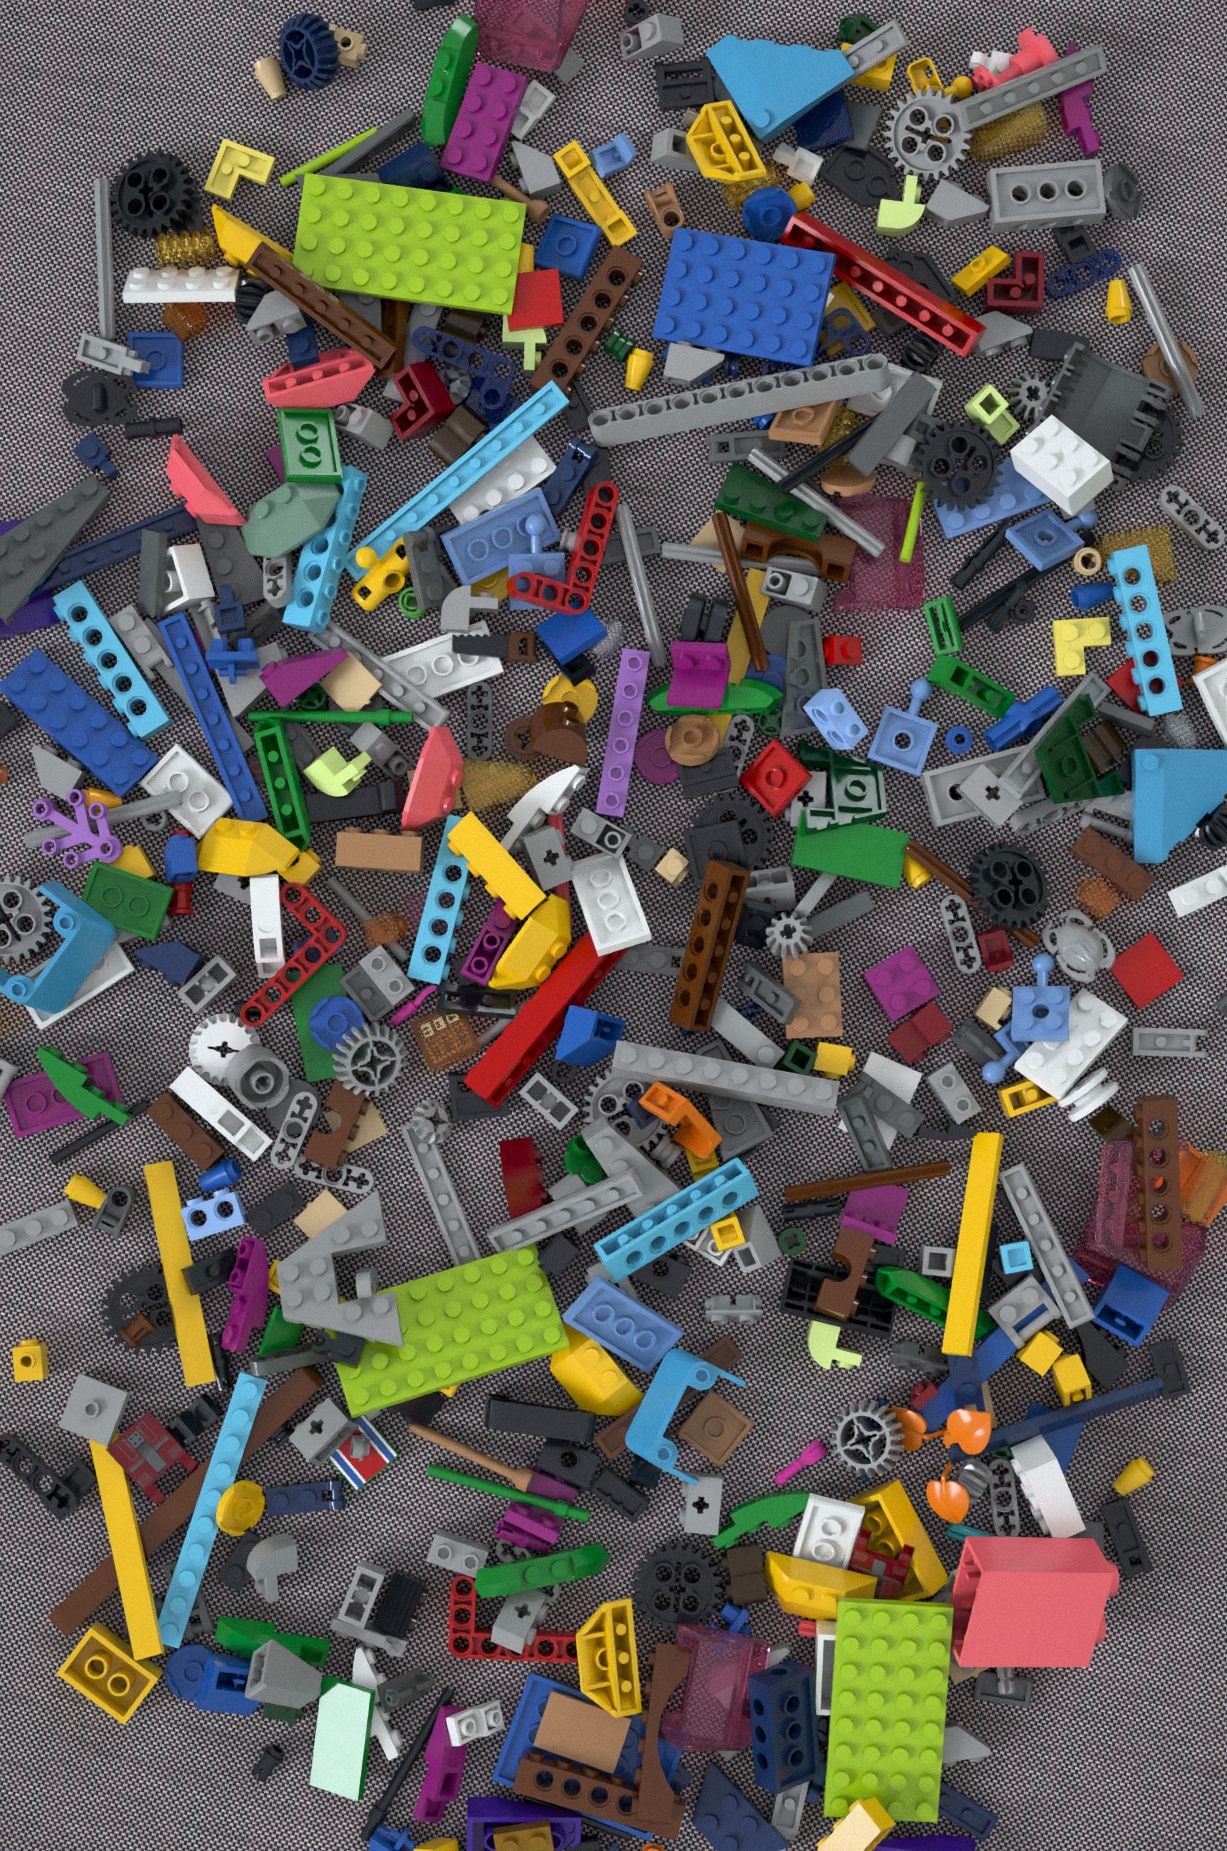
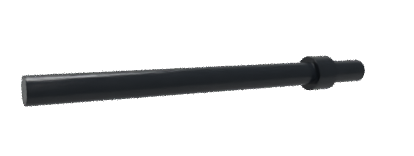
(379, 1811)

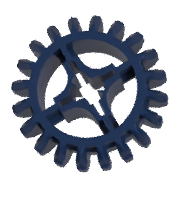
(309, 51)

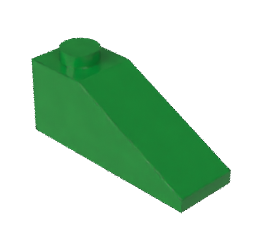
(970, 686)

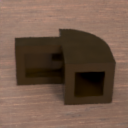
(1111, 1125)

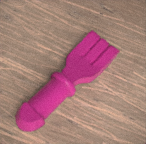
(411, 1007)
(808, 1456)

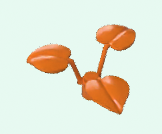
(964, 1426)

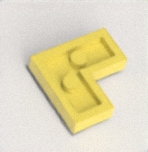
(236, 162)
(1072, 637)

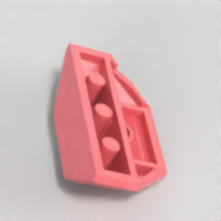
(319, 385)
(198, 487)
(434, 781)

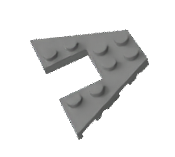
(310, 1281)

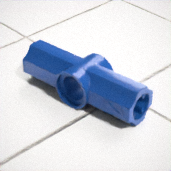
(1023, 718)

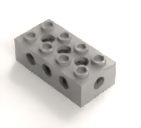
(1053, 179)
(937, 783)

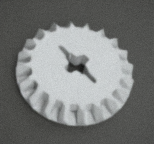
(213, 1033)

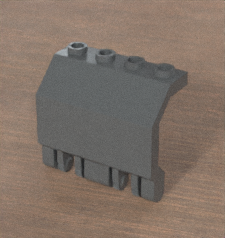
(1103, 406)

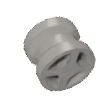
(666, 1152)

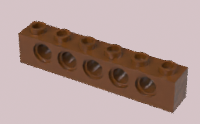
(617, 264)
(709, 945)
(1168, 1253)
(582, 1799)

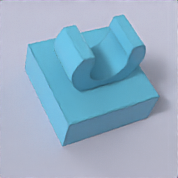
(1016, 1257)

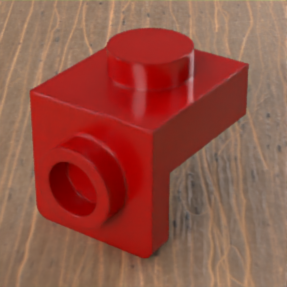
(842, 650)

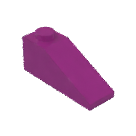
(295, 674)

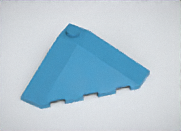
(775, 81)
(1171, 796)

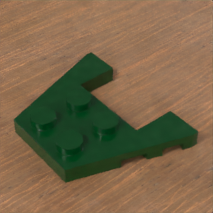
(1066, 760)
(854, 790)

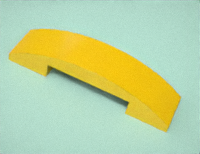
(593, 194)
(726, 1230)

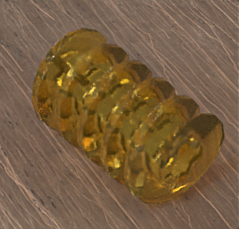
(739, 192)
(184, 247)
(838, 429)

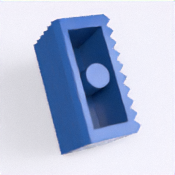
(180, 859)

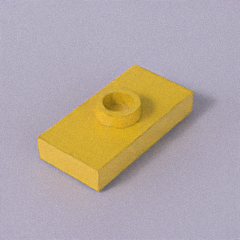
(979, 270)

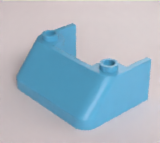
(86, 942)
(660, 1402)

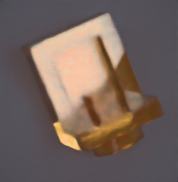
(385, 928)

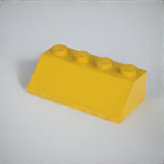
(496, 866)
(892, 1525)

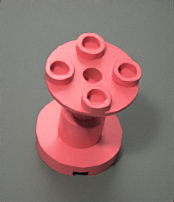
(1034, 54)

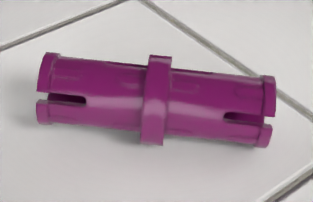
(521, 1537)

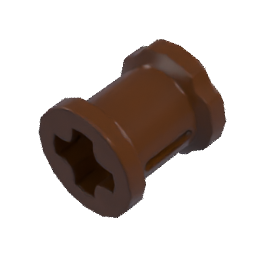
(138, 1330)

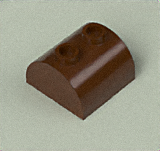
(560, 732)

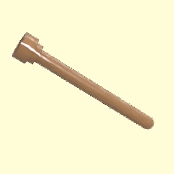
(537, 210)
(520, 1477)

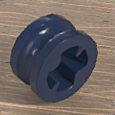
(731, 366)

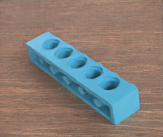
(324, 559)
(68, 604)
(1169, 697)
(419, 966)
(676, 1219)

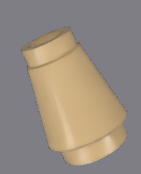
(270, 76)
(1092, 559)

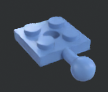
(1048, 525)
(548, 564)
(899, 722)
(1032, 998)
(995, 1071)

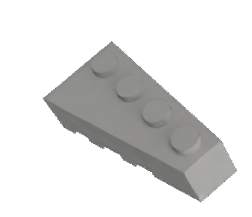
(619, 1154)

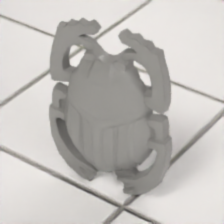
(1198, 630)
(1079, 946)

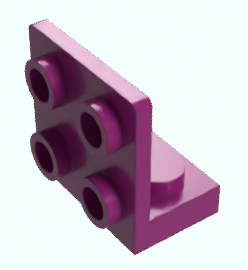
(699, 674)
(875, 1211)
(537, 1520)

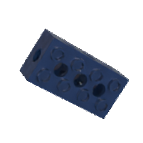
(784, 1726)

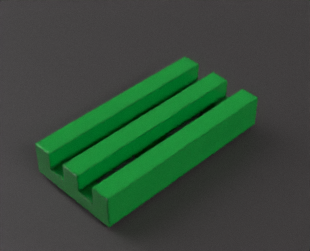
(953, 623)

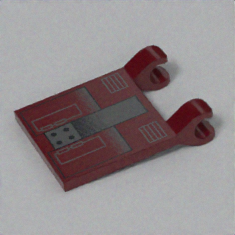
(147, 1453)
(890, 1571)

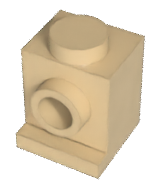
(355, 52)
(673, 868)
(994, 1007)

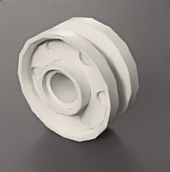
(1088, 1094)

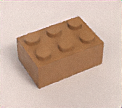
(380, 851)
(817, 983)

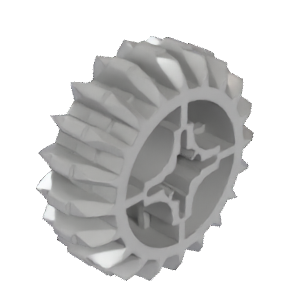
(391, 1058)
(872, 1448)

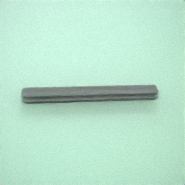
(104, 259)
(1166, 340)
(815, 500)
(714, 556)
(640, 585)
(115, 816)

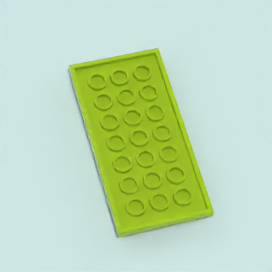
(410, 243)
(458, 1330)
(888, 1706)

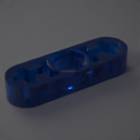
(1104, 272)

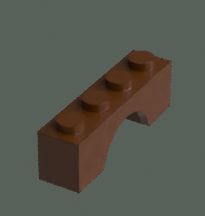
(831, 556)

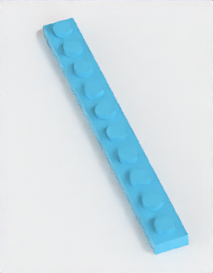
(463, 474)
(203, 1522)

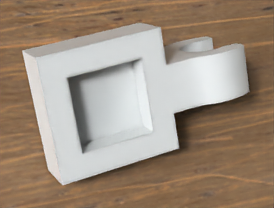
(995, 63)
(802, 164)

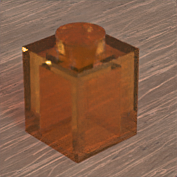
(185, 319)
(1096, 898)

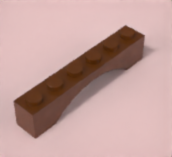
(655, 1795)

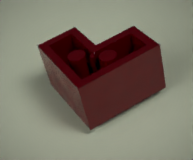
(1021, 293)
(424, 398)
(918, 1031)
(522, 1176)

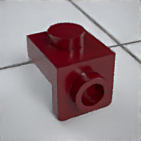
(995, 950)
(923, 1393)

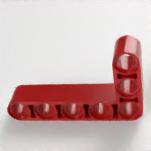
(578, 560)
(301, 958)
(475, 1635)

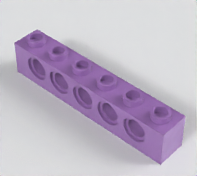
(623, 733)

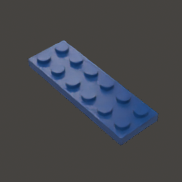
(78, 723)

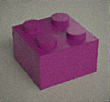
(900, 983)

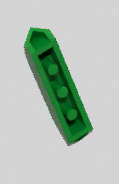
(448, 81)
(747, 698)
(283, 782)
(924, 1297)
(541, 1570)

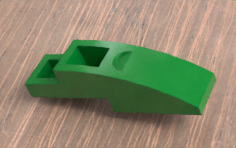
(72, 1083)
(774, 1507)
(246, 1636)

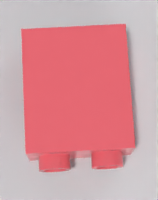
(1030, 1601)

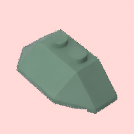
(288, 518)

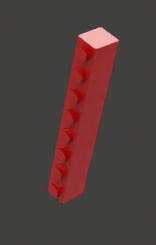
(887, 285)
(540, 1021)

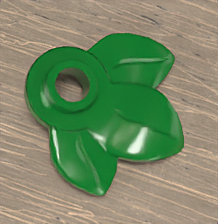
(582, 1160)

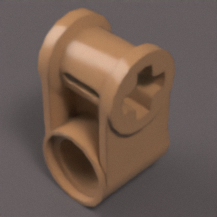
(664, 206)

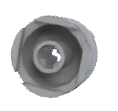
(258, 1077)

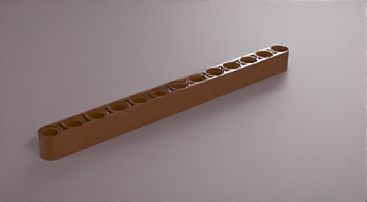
(184, 1500)

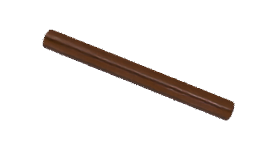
(740, 592)
(959, 885)
(867, 1180)

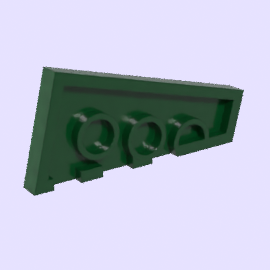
(763, 503)

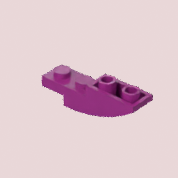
(1077, 116)
(490, 945)
(251, 1285)
(444, 1770)

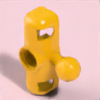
(961, 86)
(376, 579)

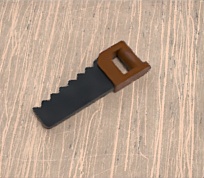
(497, 646)

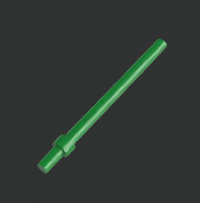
(383, 717)
(560, 1508)

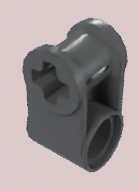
(113, 1216)

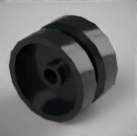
(700, 624)

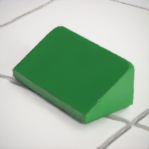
(279, 1333)

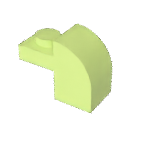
(899, 217)
(529, 341)
(989, 411)
(334, 775)
(822, 1346)

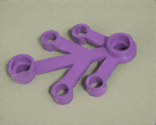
(80, 831)

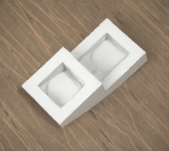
(533, 107)

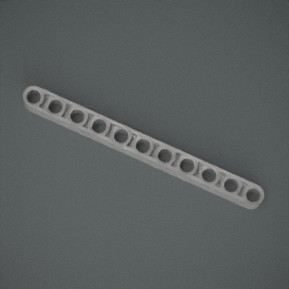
(740, 400)

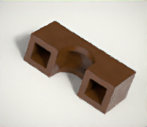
(1117, 867)
(185, 1131)
(329, 1149)
(853, 1250)

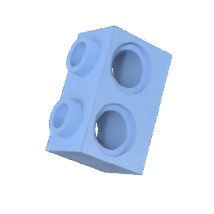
(835, 719)
(216, 1220)

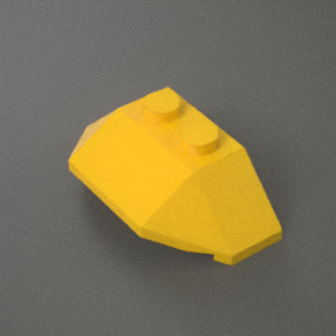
(723, 145)
(240, 240)
(244, 849)
(535, 947)
(593, 1376)
(812, 1587)
(610, 1659)

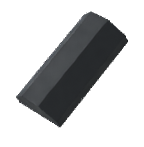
(801, 1287)

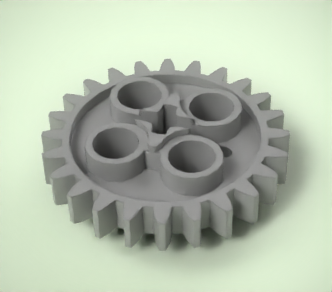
(922, 159)
(29, 906)
(615, 1088)

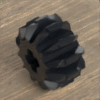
(249, 295)
(922, 353)
(1213, 828)

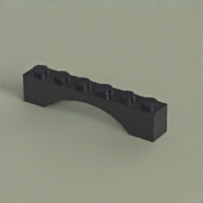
(1097, 1354)

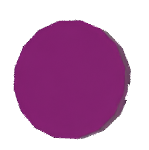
(653, 759)

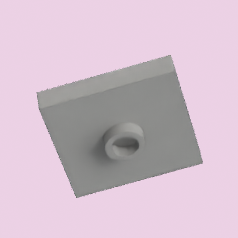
(94, 1409)

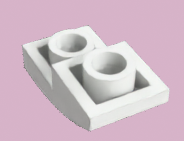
(704, 1244)
(475, 1722)

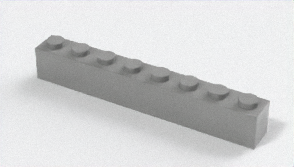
(725, 1078)

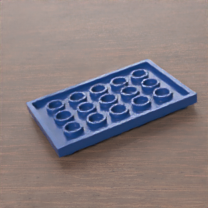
(744, 296)
(524, 1730)

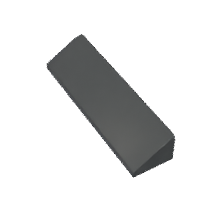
(837, 915)

